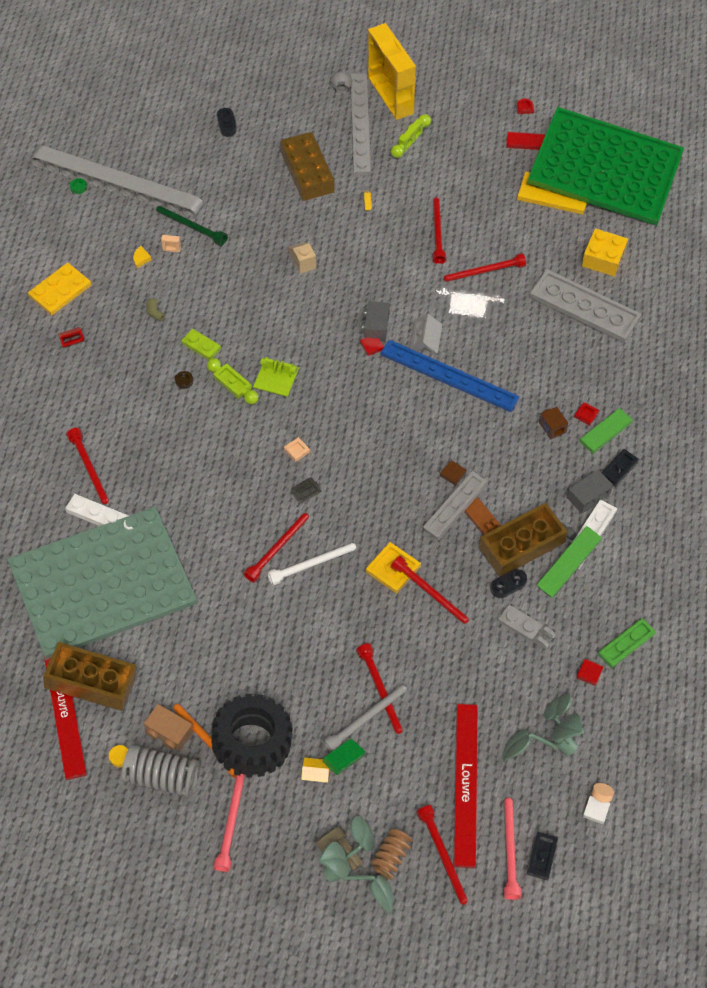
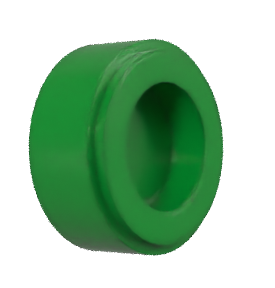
(78, 186)

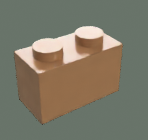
(168, 727)

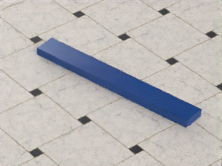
(450, 376)

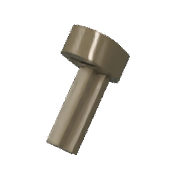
(338, 835)

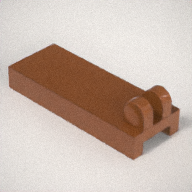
(481, 517)

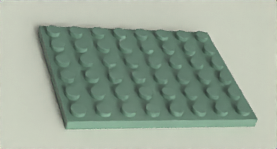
(101, 581)

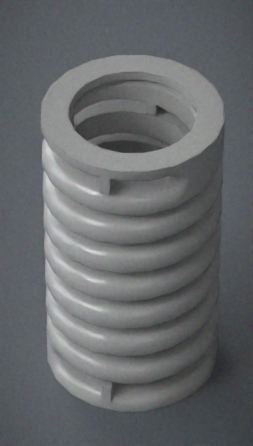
(158, 766)

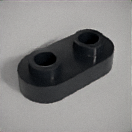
(226, 121)
(509, 582)

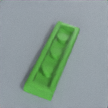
(569, 562)

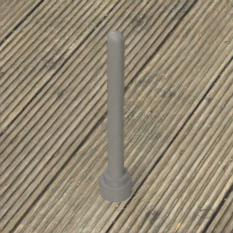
(334, 741)

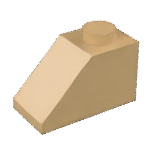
(303, 256)

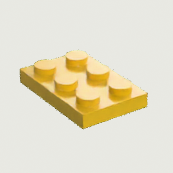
(59, 288)

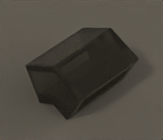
(305, 490)

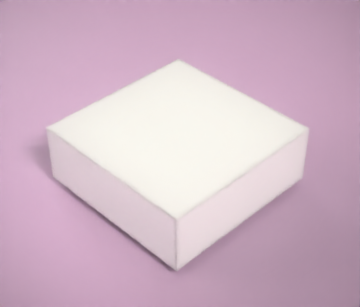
(596, 810)

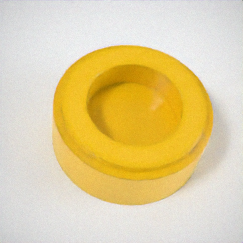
(117, 755)

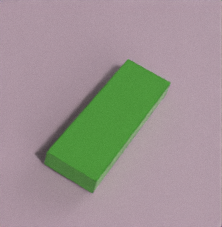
(606, 431)
(626, 643)

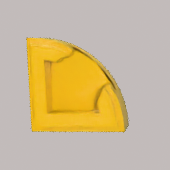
(367, 200)
(141, 257)

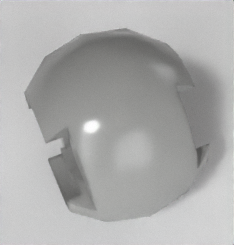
(342, 81)

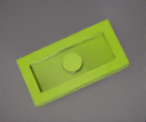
(201, 344)

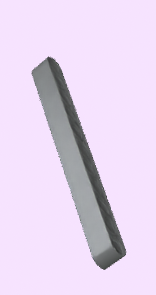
(117, 181)

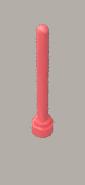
(223, 861)
(512, 889)

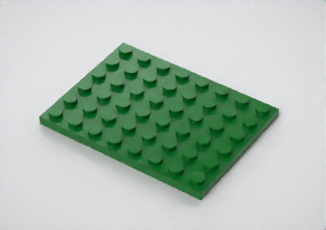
(606, 165)

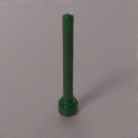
(218, 237)

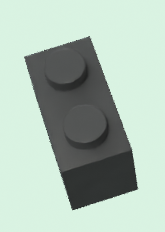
(376, 320)
(589, 491)

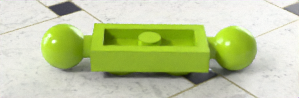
(408, 138)
(232, 381)

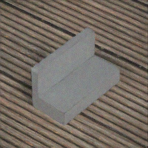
(426, 334)

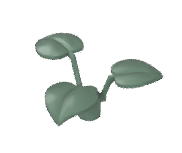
(567, 728)
(338, 868)

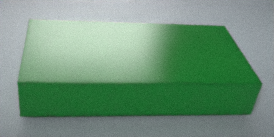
(344, 756)

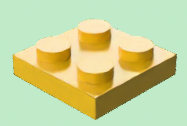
(381, 570)

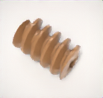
(390, 852)

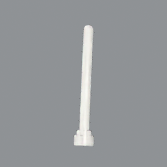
(276, 576)

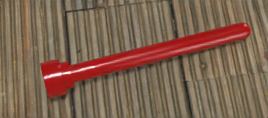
(439, 254)
(517, 261)
(75, 437)
(401, 566)
(253, 572)
(366, 652)
(426, 815)

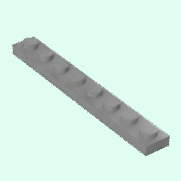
(360, 125)

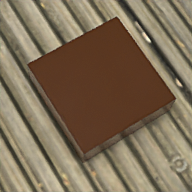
(453, 472)

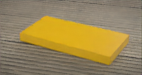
(544, 197)

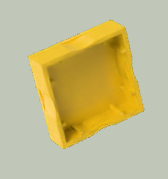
(391, 71)

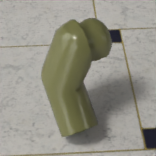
(152, 311)

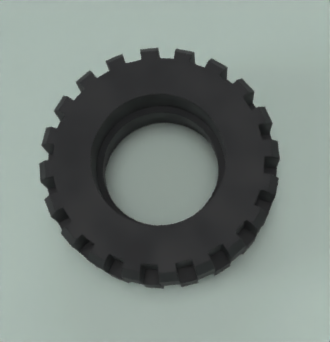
(251, 759)

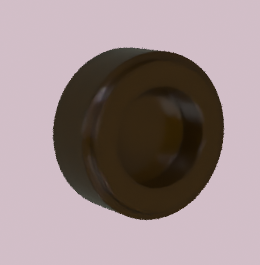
(184, 379)

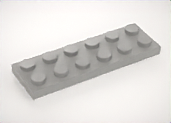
(585, 305)

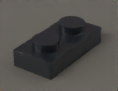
(620, 467)
(542, 856)

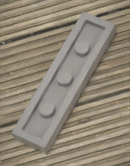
(455, 505)

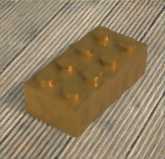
(307, 166)
(523, 539)
(89, 676)

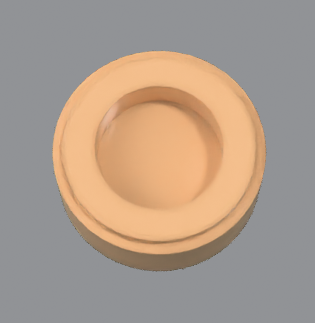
(602, 792)

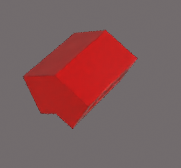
(69, 334)

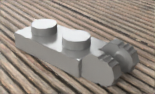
(525, 626)

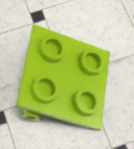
(276, 376)

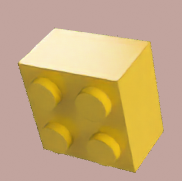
(604, 252)

